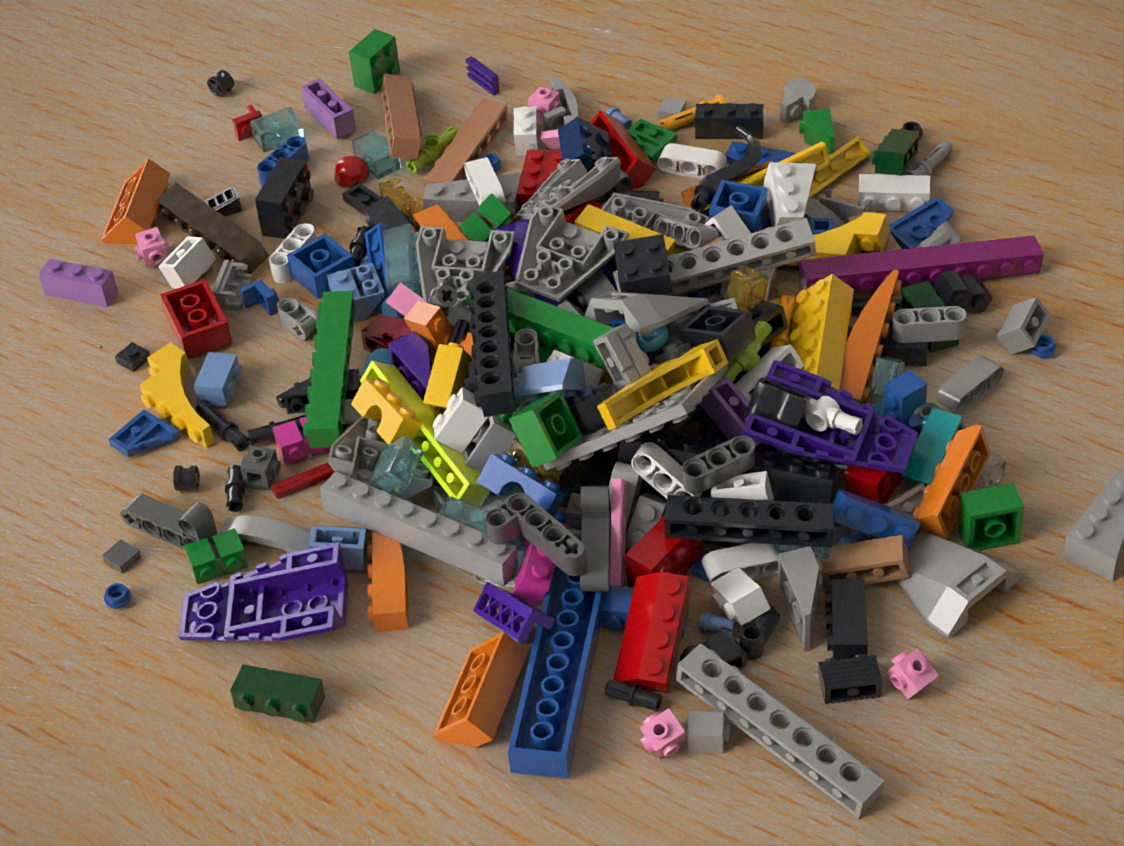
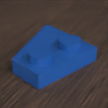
(142, 434)

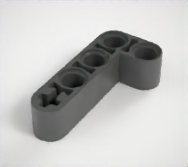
(524, 516)
(169, 522)
(596, 538)

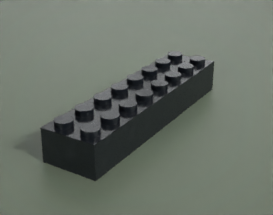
(789, 477)

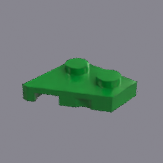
(651, 138)

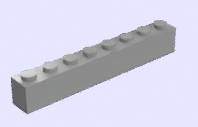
(419, 528)

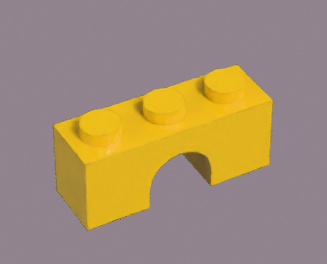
(380, 403)

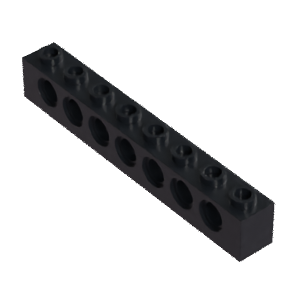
(492, 344)

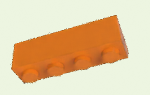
(137, 204)
(956, 474)
(482, 692)

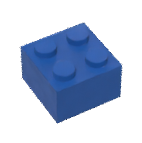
(746, 199)
(316, 260)

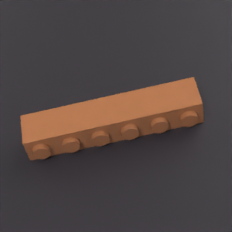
(401, 117)
(470, 142)

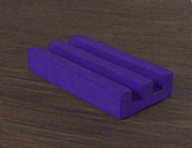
(482, 76)

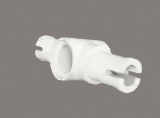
(827, 413)

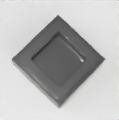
(121, 556)

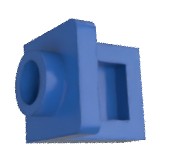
(260, 294)

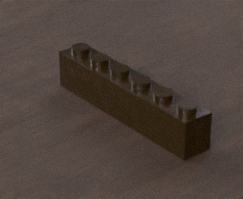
(216, 230)

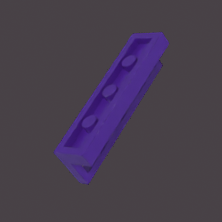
(510, 604)

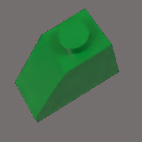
(817, 128)

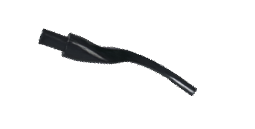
(709, 184)

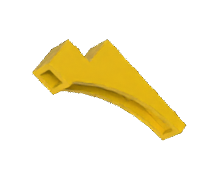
(863, 233)
(662, 382)
(166, 393)

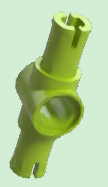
(433, 149)
(749, 357)

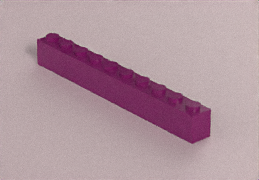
(922, 264)

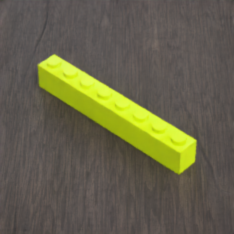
(442, 461)

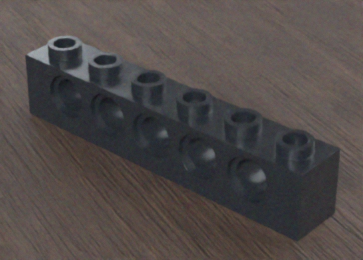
(749, 521)

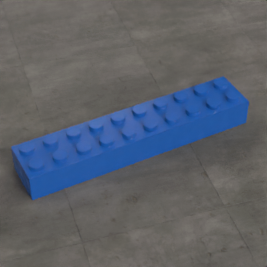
(556, 680)

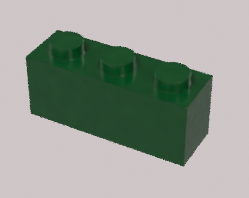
(896, 152)
(924, 296)
(277, 693)

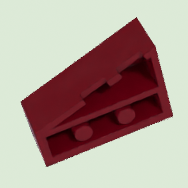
(383, 331)

